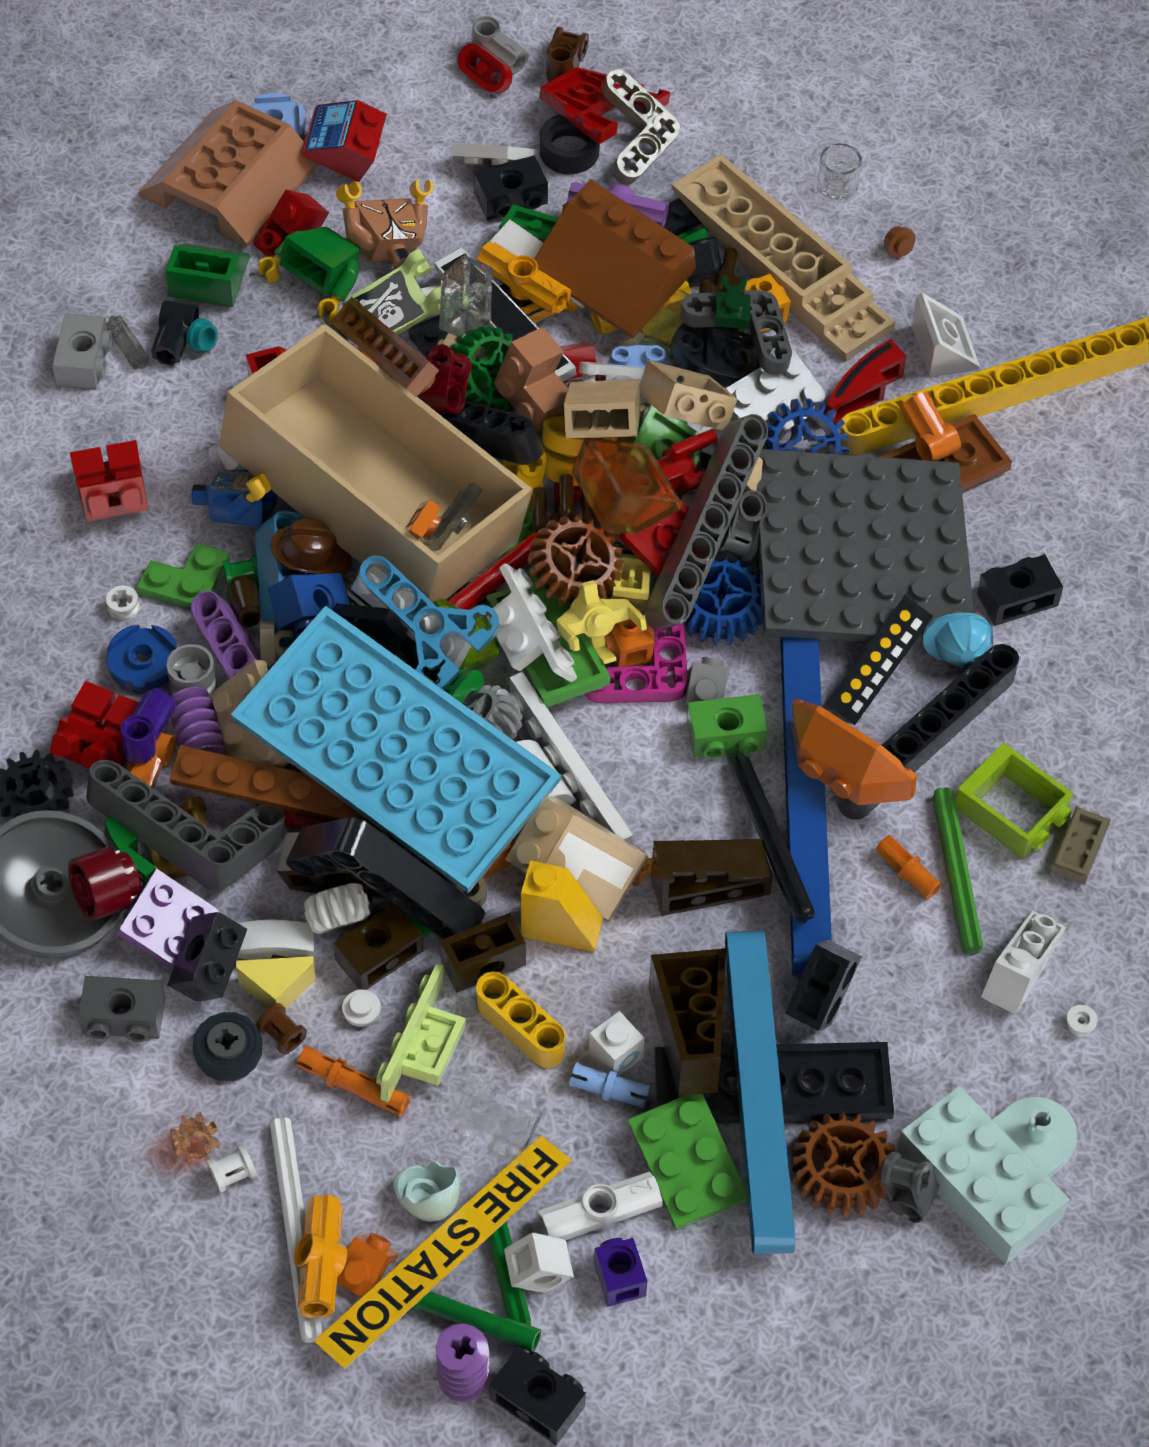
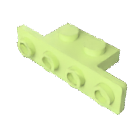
(426, 1042)

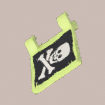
(397, 296)

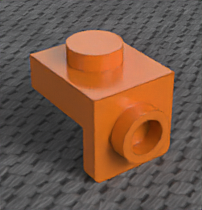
(366, 1263)

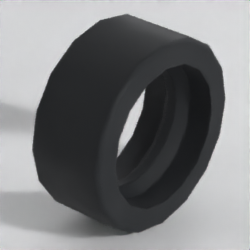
(566, 161)

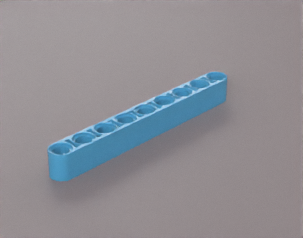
(759, 1094)

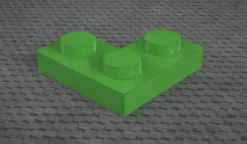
(183, 585)

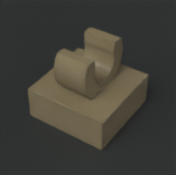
(270, 641)

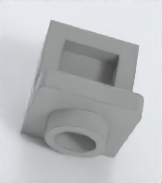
(707, 680)

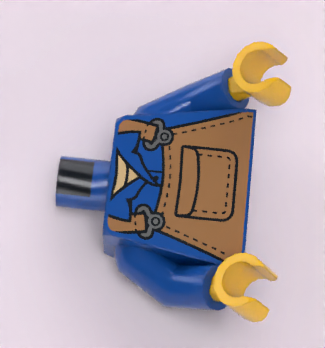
(236, 498)

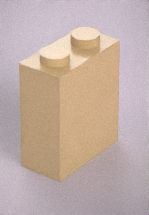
(602, 409)

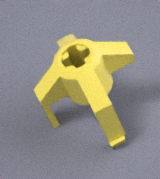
(596, 619)

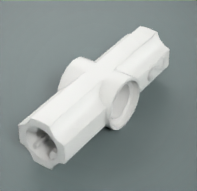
(623, 1199)

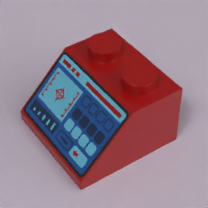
(344, 137)

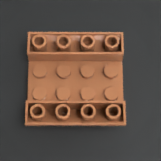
(233, 169)

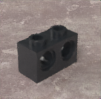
(823, 985)

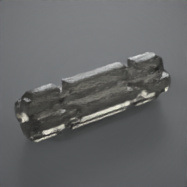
(127, 342)

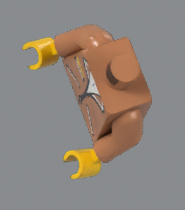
(388, 226)

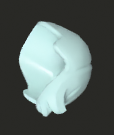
(428, 1191)

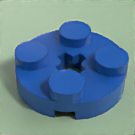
(123, 661)

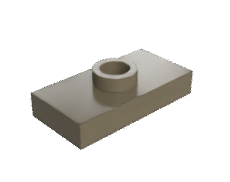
(1080, 845)

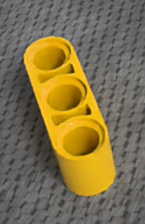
(516, 1004)

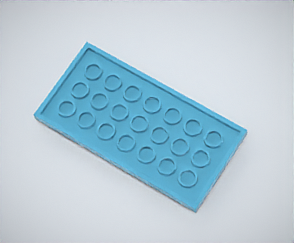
(396, 748)

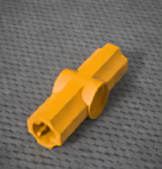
(525, 278)
(320, 1256)

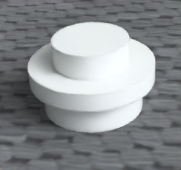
(361, 1008)

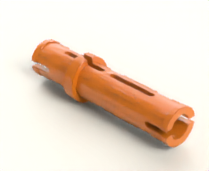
(345, 1077)

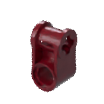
(450, 382)

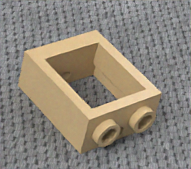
(693, 399)

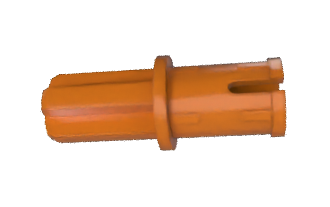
(908, 867)

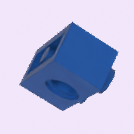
(302, 597)

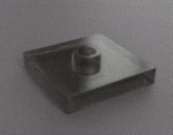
(454, 517)

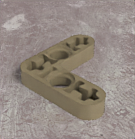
(648, 123)

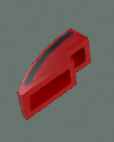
(867, 380)

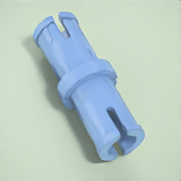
(609, 1085)

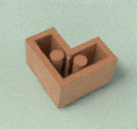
(530, 379)

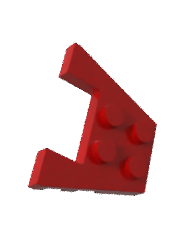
(581, 101)

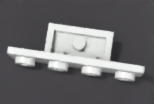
(525, 629)

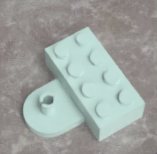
(998, 1167)

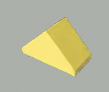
(634, 582)
(276, 979)

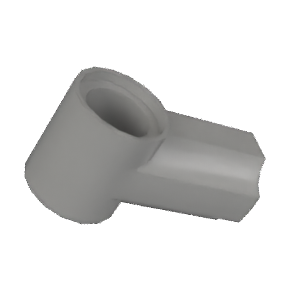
(488, 34)

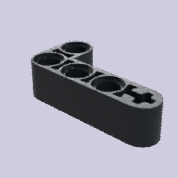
(498, 432)

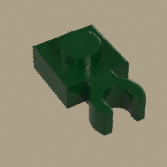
(732, 306)

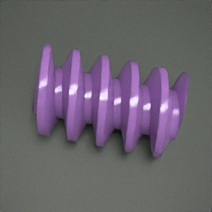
(196, 721)
(462, 1362)

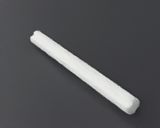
(292, 1211)

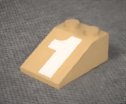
(592, 853)

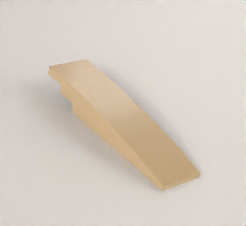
(777, 243)

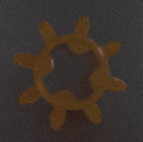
(192, 1149)

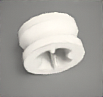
(131, 608)

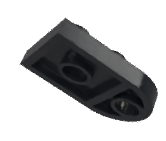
(717, 352)

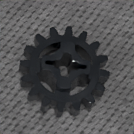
(32, 785)

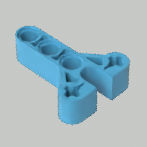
(453, 621)

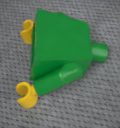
(320, 260)

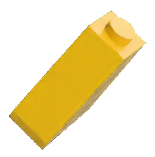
(558, 908)

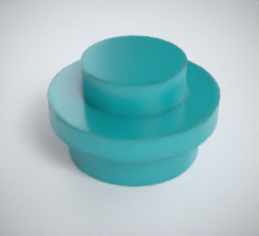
(202, 335)

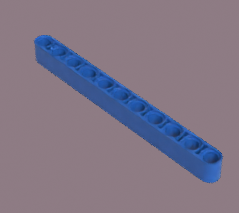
(805, 802)

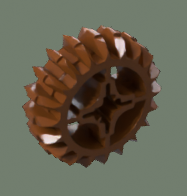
(555, 562)
(829, 1139)

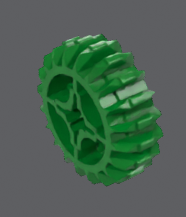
(486, 365)

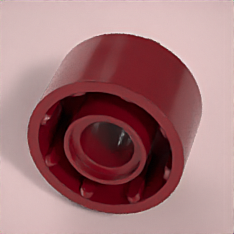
(103, 882)

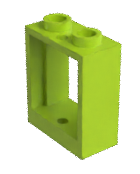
(1009, 763)

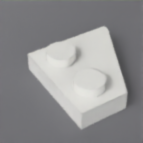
(499, 154)

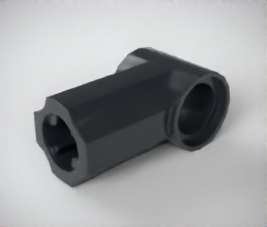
(172, 333)

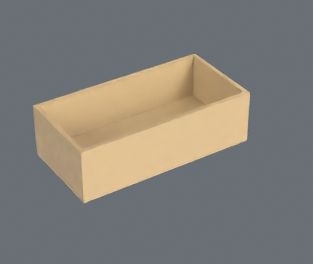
(364, 455)

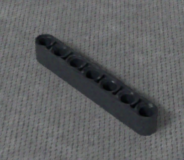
(943, 721)

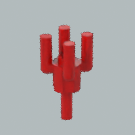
(680, 466)

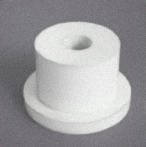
(1081, 1020)

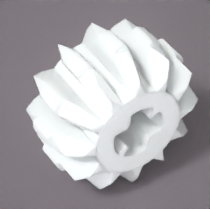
(336, 908)

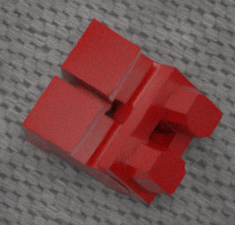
(109, 486)
(93, 727)

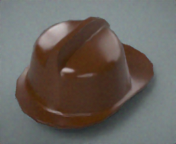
(310, 548)

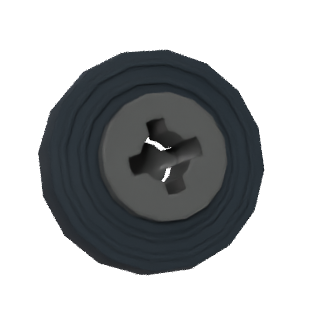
(231, 1060)

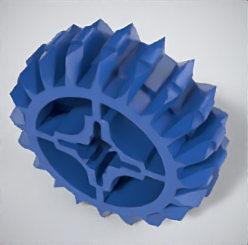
(801, 429)
(740, 604)

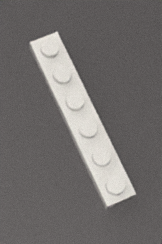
(562, 754)

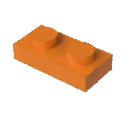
(424, 520)

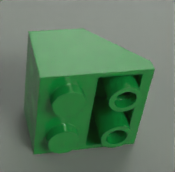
(205, 273)

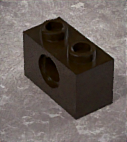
(483, 949)
(368, 964)

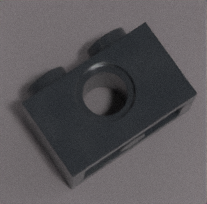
(510, 183)
(1036, 591)
(207, 957)
(546, 1416)

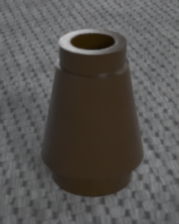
(245, 600)

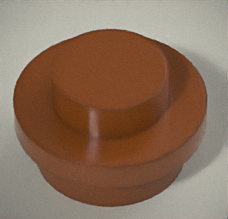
(899, 241)

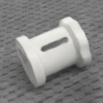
(231, 1168)

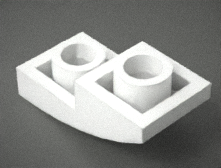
(277, 938)

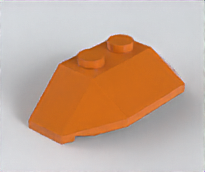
(847, 758)

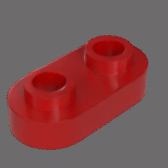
(487, 70)

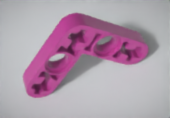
(653, 676)

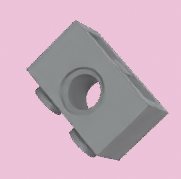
(81, 351)

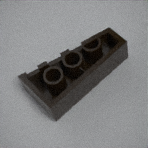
(689, 1013)

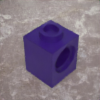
(620, 1287)

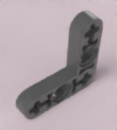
(763, 344)

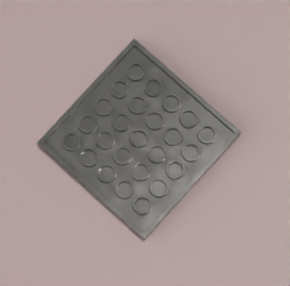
(856, 538)

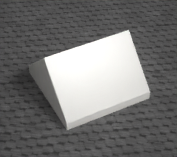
(942, 338)

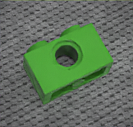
(739, 713)

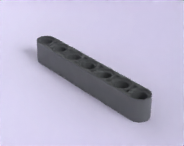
(694, 530)

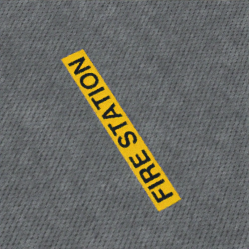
(442, 1252)

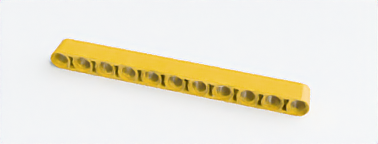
(1004, 385)

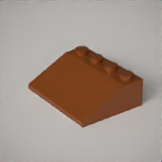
(615, 258)

